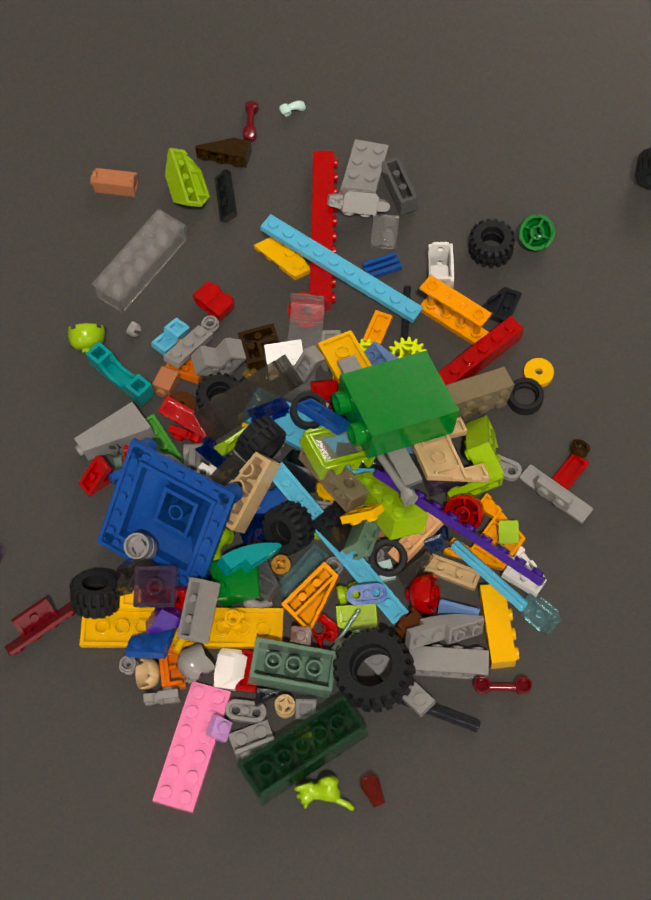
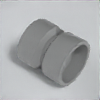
(140, 546)

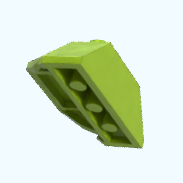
(185, 179)

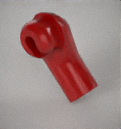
(332, 628)

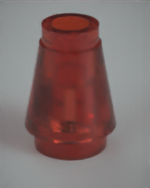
(372, 789)

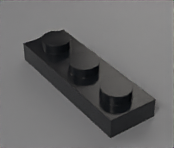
(225, 196)

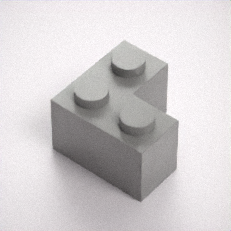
(222, 359)

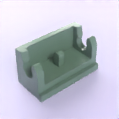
(362, 539)

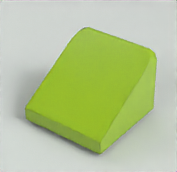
(508, 532)

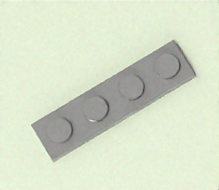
(418, 698)

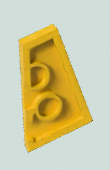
(287, 259)

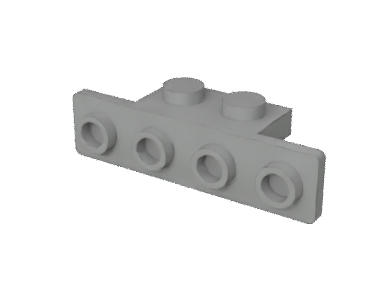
(556, 494)

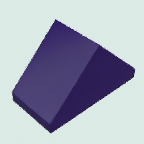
(163, 619)

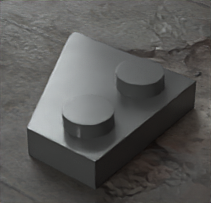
(268, 582)

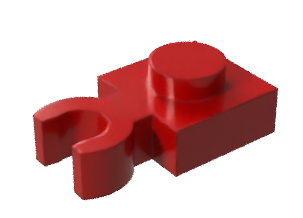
(180, 434)

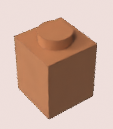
(166, 382)

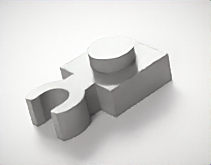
(166, 696)

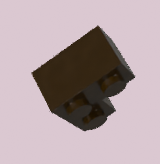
(253, 344)

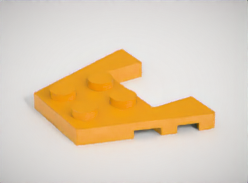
(496, 514)

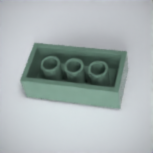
(292, 667)

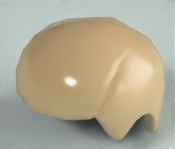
(147, 673)

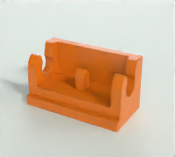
(169, 671)

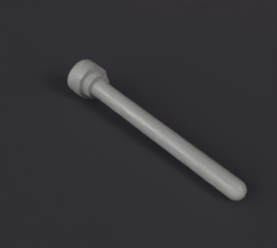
(407, 495)

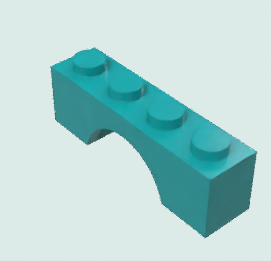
(132, 385)

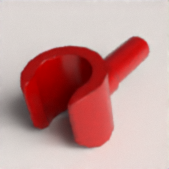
(319, 638)

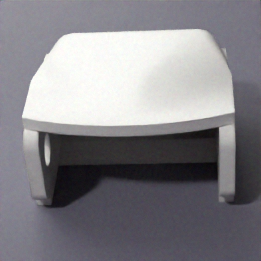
(445, 269)

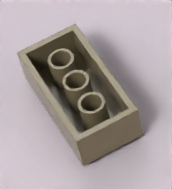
(481, 392)

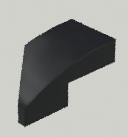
(264, 694)

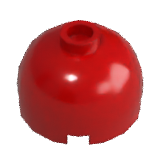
(467, 507)
(424, 593)

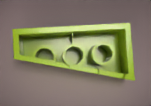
(397, 519)

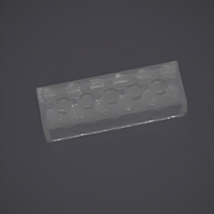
(140, 260)

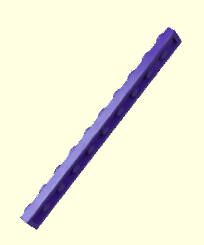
(469, 532)

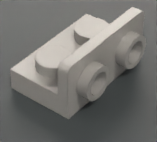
(251, 739)

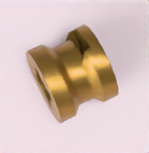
(283, 567)

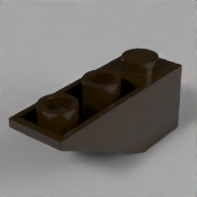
(227, 151)

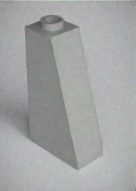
(115, 429)

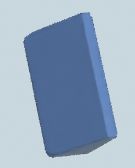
(448, 607)

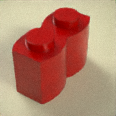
(213, 301)

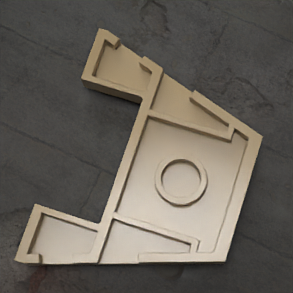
(441, 462)

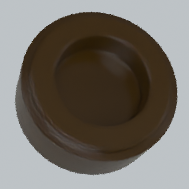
(580, 448)

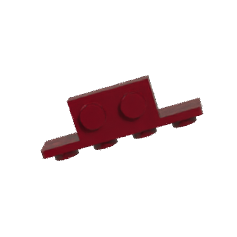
(35, 622)

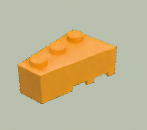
(311, 597)

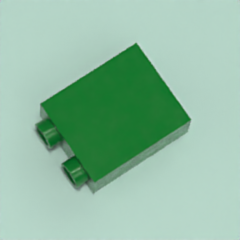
(395, 404)

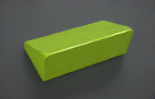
(229, 443)

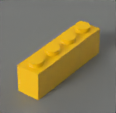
(498, 628)

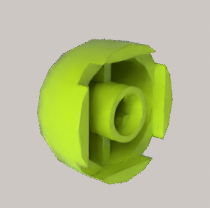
(85, 336)

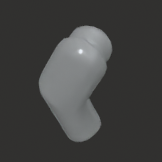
(257, 604)

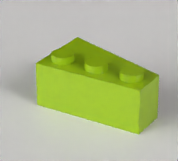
(482, 446)

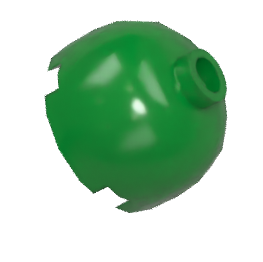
(536, 232)

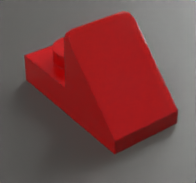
(95, 476)

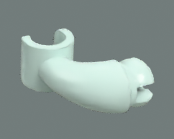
(296, 105)

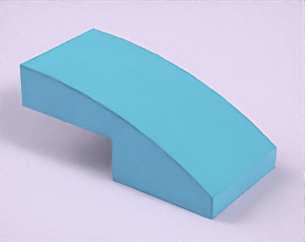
(172, 333)

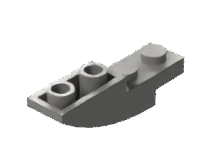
(444, 627)

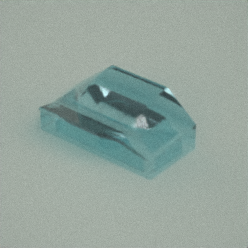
(540, 614)

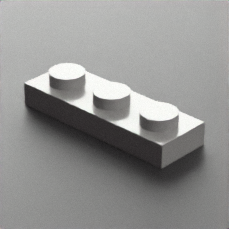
(187, 346)

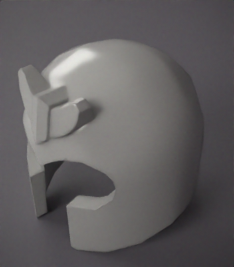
(193, 662)

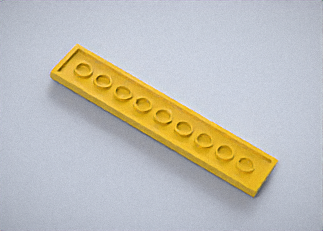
(118, 628)

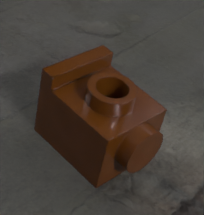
(407, 622)

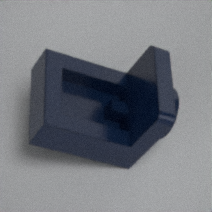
(439, 540)

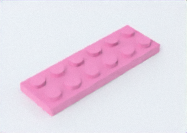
(191, 748)

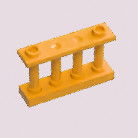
(454, 310)

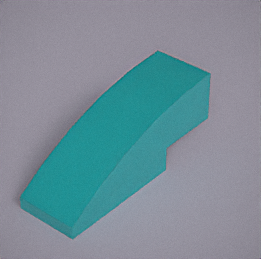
(247, 557)

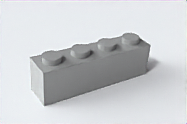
(450, 662)

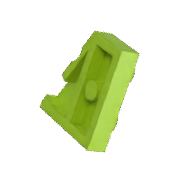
(365, 620)

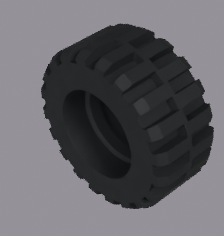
(361, 648)

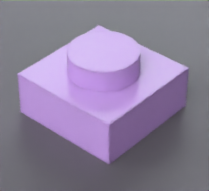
(219, 728)

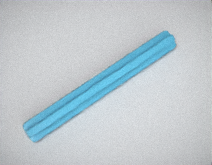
(489, 575)

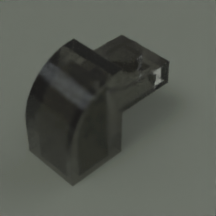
(125, 583)

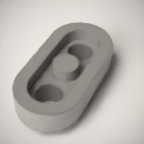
(510, 465)
(246, 711)

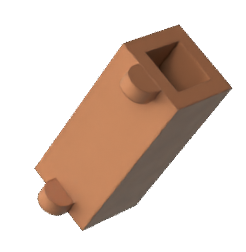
(114, 182)

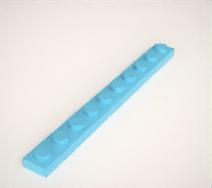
(341, 268)
(358, 569)

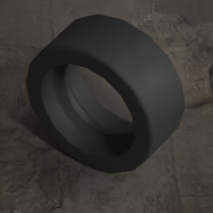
(522, 409)
(294, 414)
(403, 558)

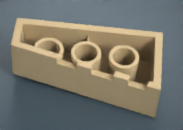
(254, 481)

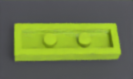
(475, 487)

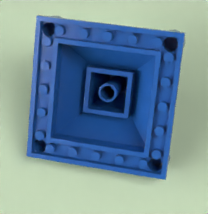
(172, 506)

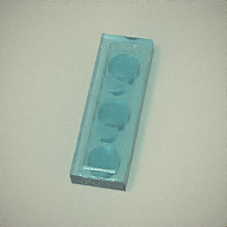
(302, 569)

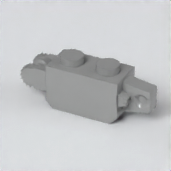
(358, 201)

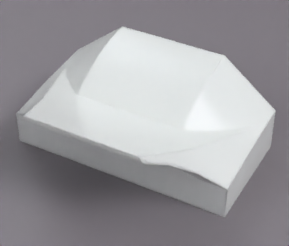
(229, 668)

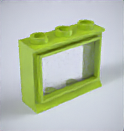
(331, 451)

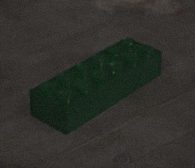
(302, 749)

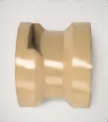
(285, 701)

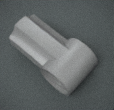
(191, 457)

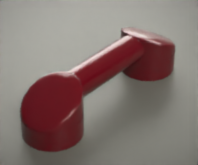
(249, 130)
(521, 687)

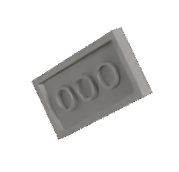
(365, 165)

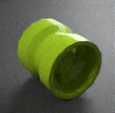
(341, 593)

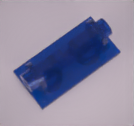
(276, 409)
(209, 453)

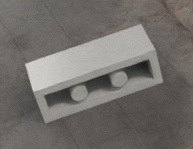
(198, 610)

